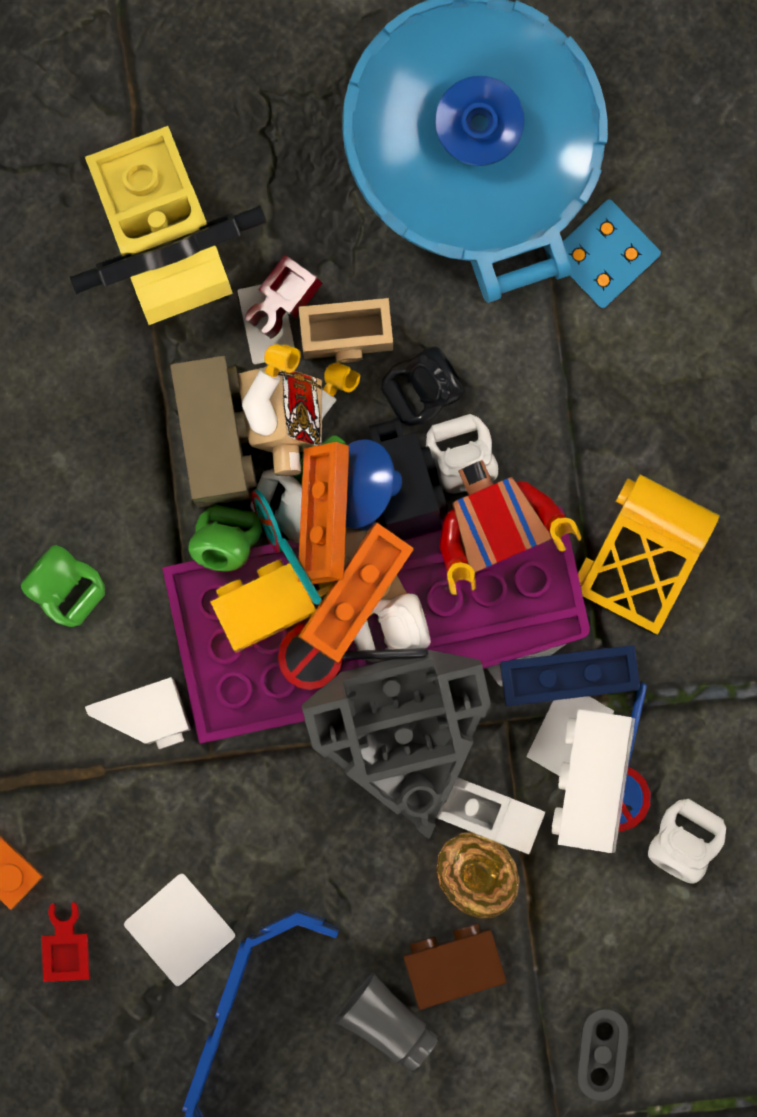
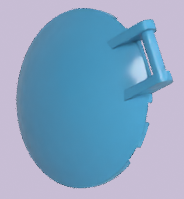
(463, 207)

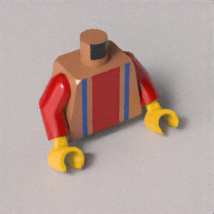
(497, 524)

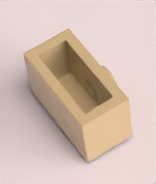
(346, 329)

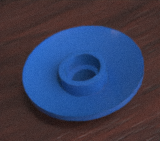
(479, 97)

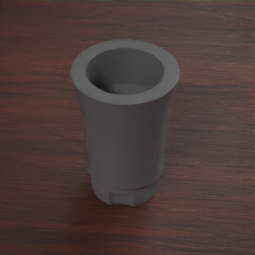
(387, 1023)

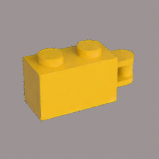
(264, 605)

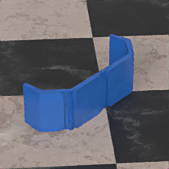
(298, 917)

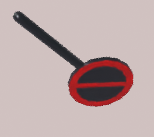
(313, 670)

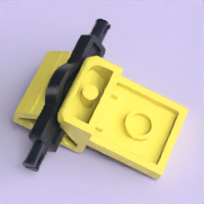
(160, 228)

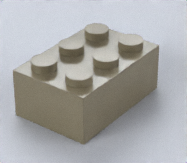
(213, 431)

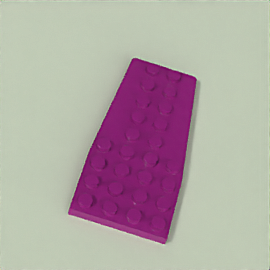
(514, 612)

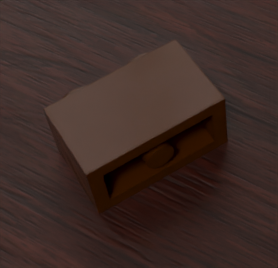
(454, 966)

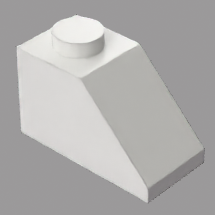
(146, 713)
(492, 815)

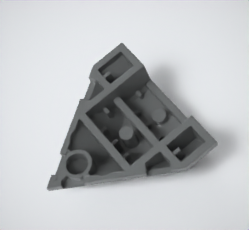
(402, 728)

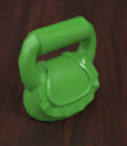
(224, 546)
(54, 579)

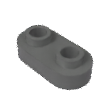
(602, 1053)

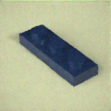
(569, 675)

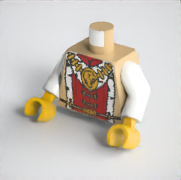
(288, 407)

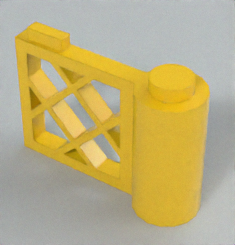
(664, 519)

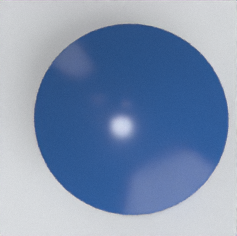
(370, 483)

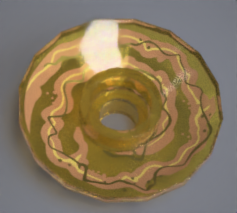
(466, 883)

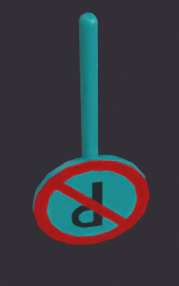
(279, 544)

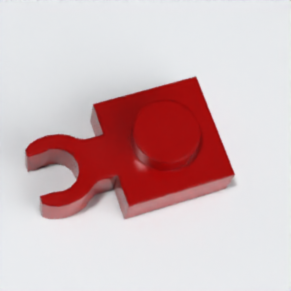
(65, 953)

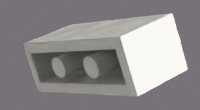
(594, 780)

